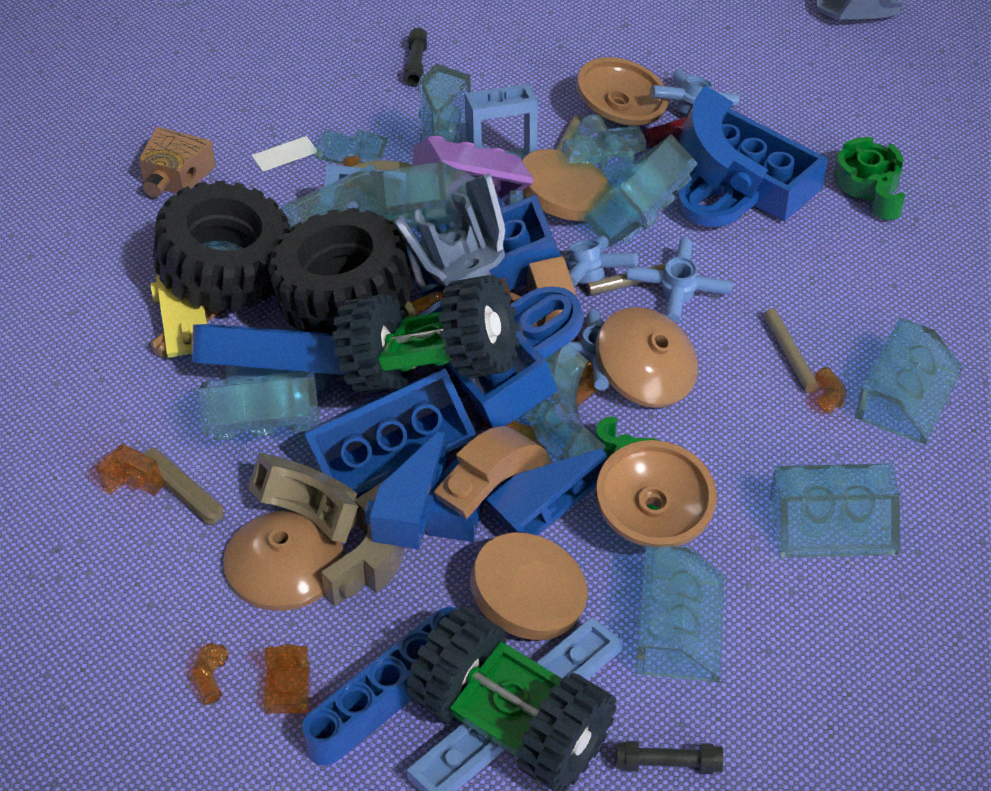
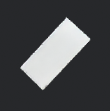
(284, 153)

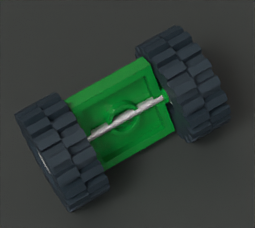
(383, 345)
(511, 699)

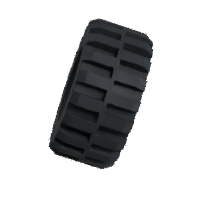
(218, 214)
(338, 242)

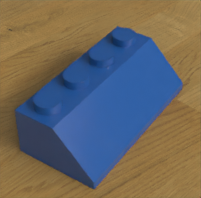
(384, 432)

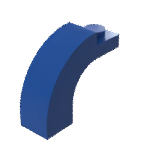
(709, 148)

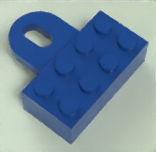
(791, 180)
(525, 242)
(510, 394)

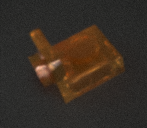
(130, 467)
(287, 679)

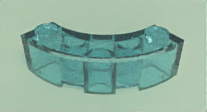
(557, 417)

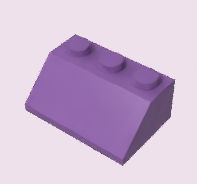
(505, 169)

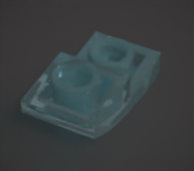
(336, 146)

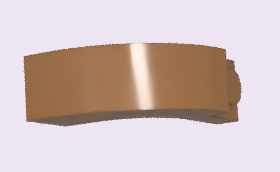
(486, 463)

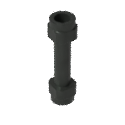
(417, 44)
(707, 757)

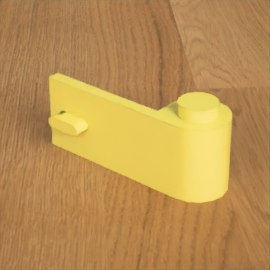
(177, 319)

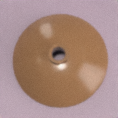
(620, 91)
(646, 357)
(658, 476)
(275, 573)

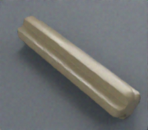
(187, 489)

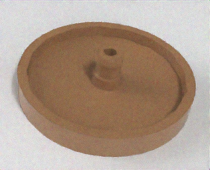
(564, 187)
(528, 586)

